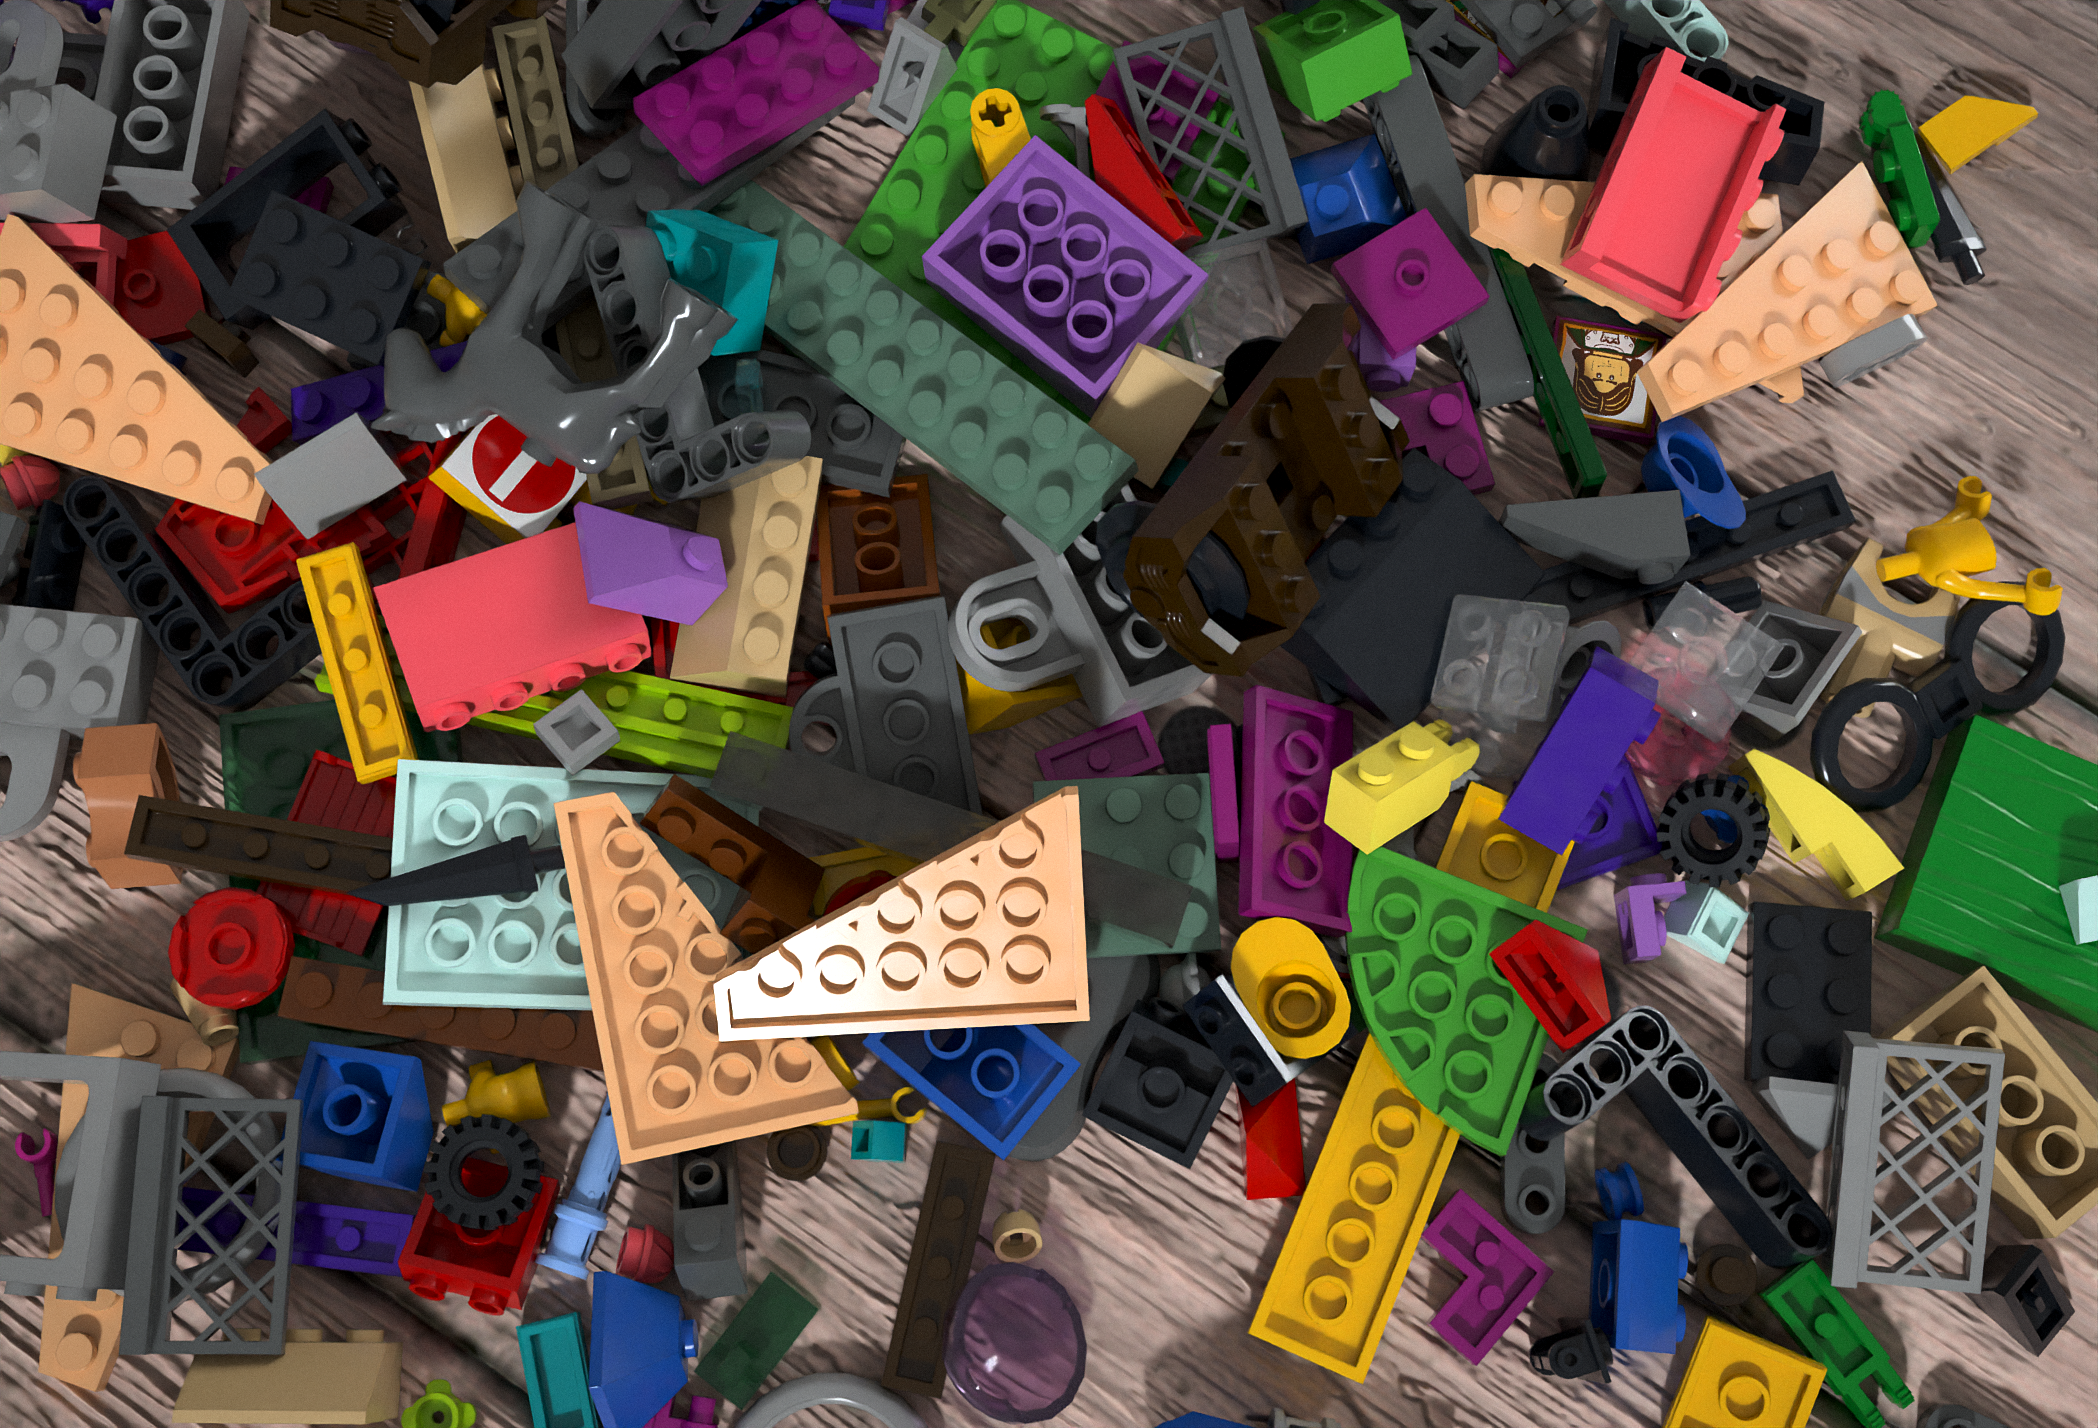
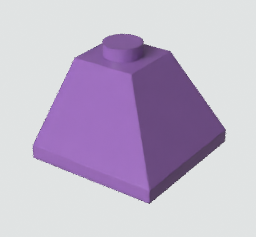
(648, 565)

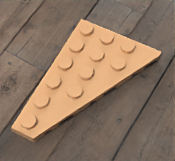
(1538, 218)
(103, 396)
(951, 944)
(653, 1003)

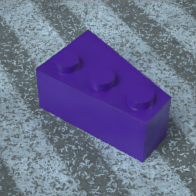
(1583, 752)

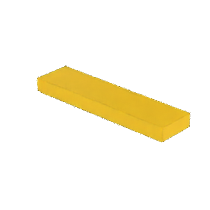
(357, 661)

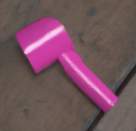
(42, 1164)

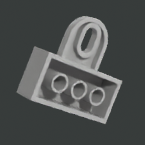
(173, 85)
(49, 133)
(1073, 626)
(55, 681)

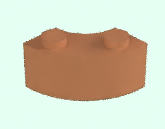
(113, 772)

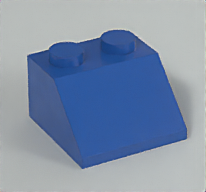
(1637, 1284)

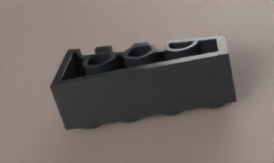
(1620, 67)

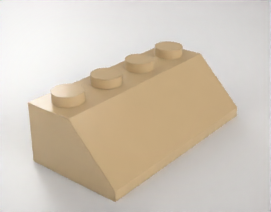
(469, 153)
(765, 547)
(2046, 1116)

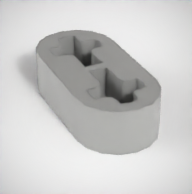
(1873, 350)

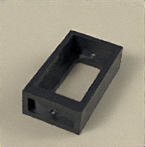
(289, 169)

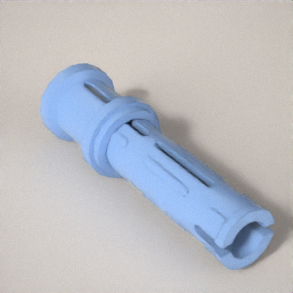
(582, 1213)

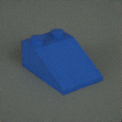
(981, 1077)

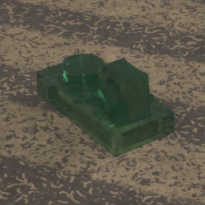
(757, 1340)

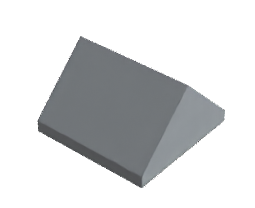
(333, 474)
(1801, 671)

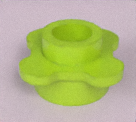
(439, 1398)

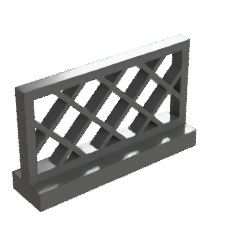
(1253, 115)
(156, 1225)

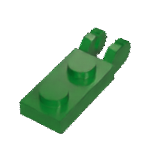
(1900, 166)
(1836, 1337)

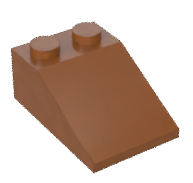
(876, 546)

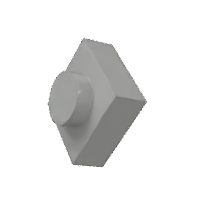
(576, 732)

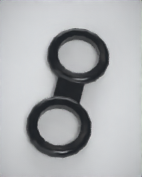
(1932, 704)

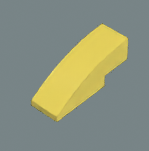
(1815, 821)

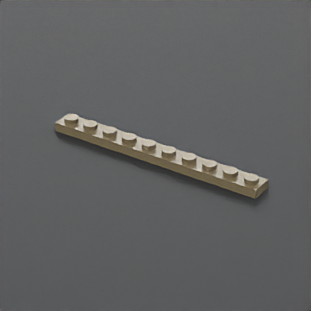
(546, 157)

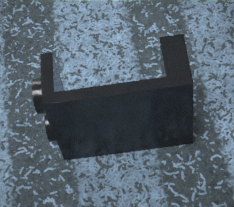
(1242, 1044)

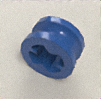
(1619, 1191)

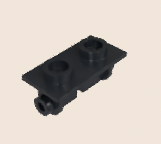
(55, 559)
(1574, 1352)

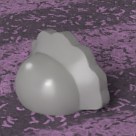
(1183, 982)

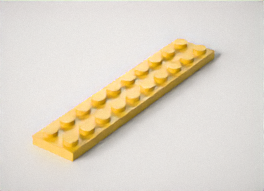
(1384, 1149)

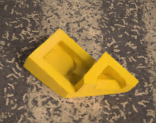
(1972, 127)

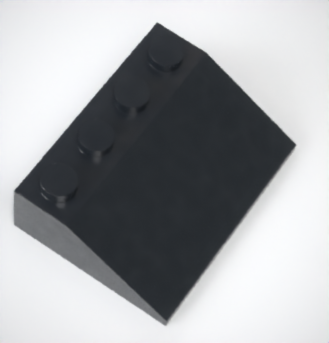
(1393, 587)

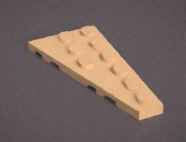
(1799, 300)
(84, 1336)

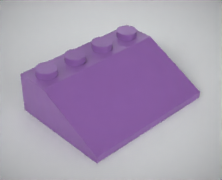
(1061, 274)

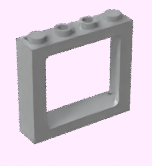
(104, 1178)

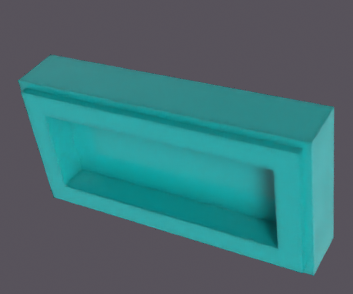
(558, 1372)

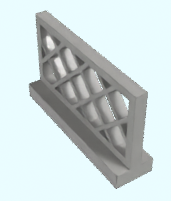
(1856, 1171)

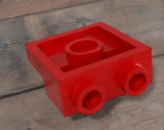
(479, 1263)

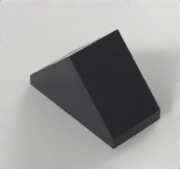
(2023, 1296)

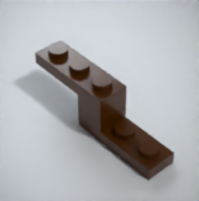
(772, 877)

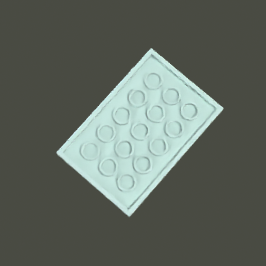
(513, 945)

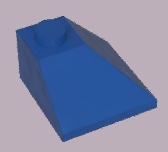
(1345, 197)
(364, 1115)
(636, 1349)

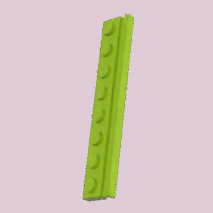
(656, 717)

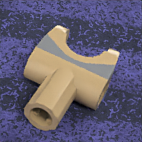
(1891, 630)

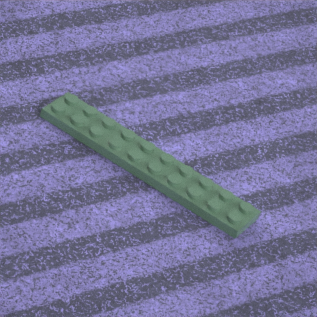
(931, 379)

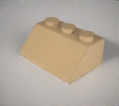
(307, 1385)

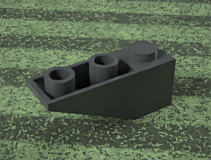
(709, 1223)

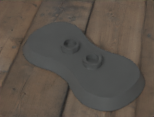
(1112, 993)

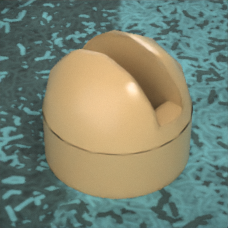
(1018, 1249)

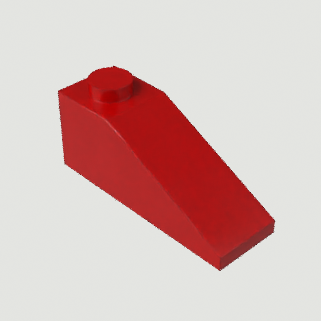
(1132, 177)

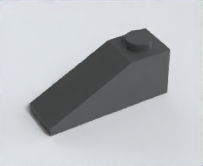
(1611, 534)

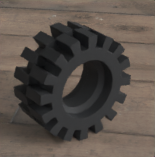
(1714, 864)
(450, 1155)

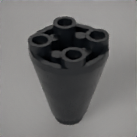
(1542, 139)

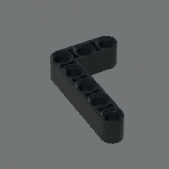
(187, 605)
(1684, 1123)

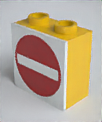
(504, 484)

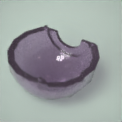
(1014, 1344)

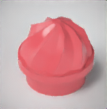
(30, 480)
(645, 1255)

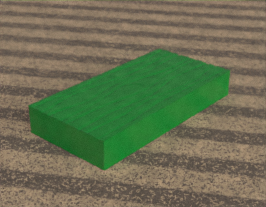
(1987, 867)

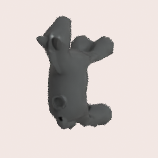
(527, 383)

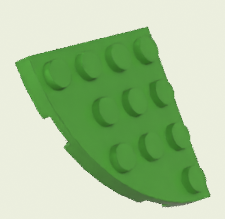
(1437, 995)

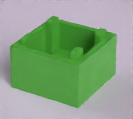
(1333, 54)

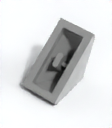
(910, 77)
(1802, 1110)

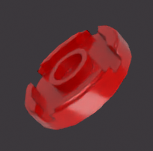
(231, 948)

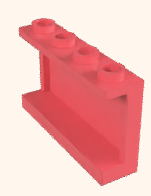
(1673, 191)
(504, 629)

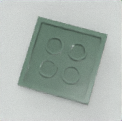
(1157, 827)

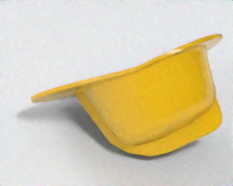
(1290, 987)

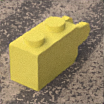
(1396, 783)

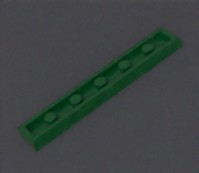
(1552, 386)

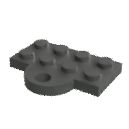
(894, 702)

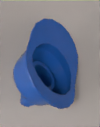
(1690, 463)

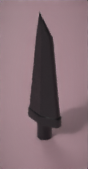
(1954, 235)
(485, 872)

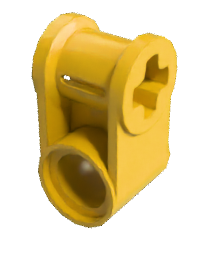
(997, 144)

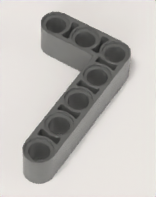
(679, 441)

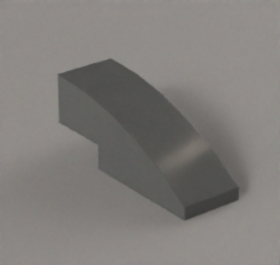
(1452, 55)

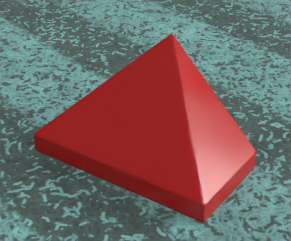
(1557, 981)
(1271, 1145)

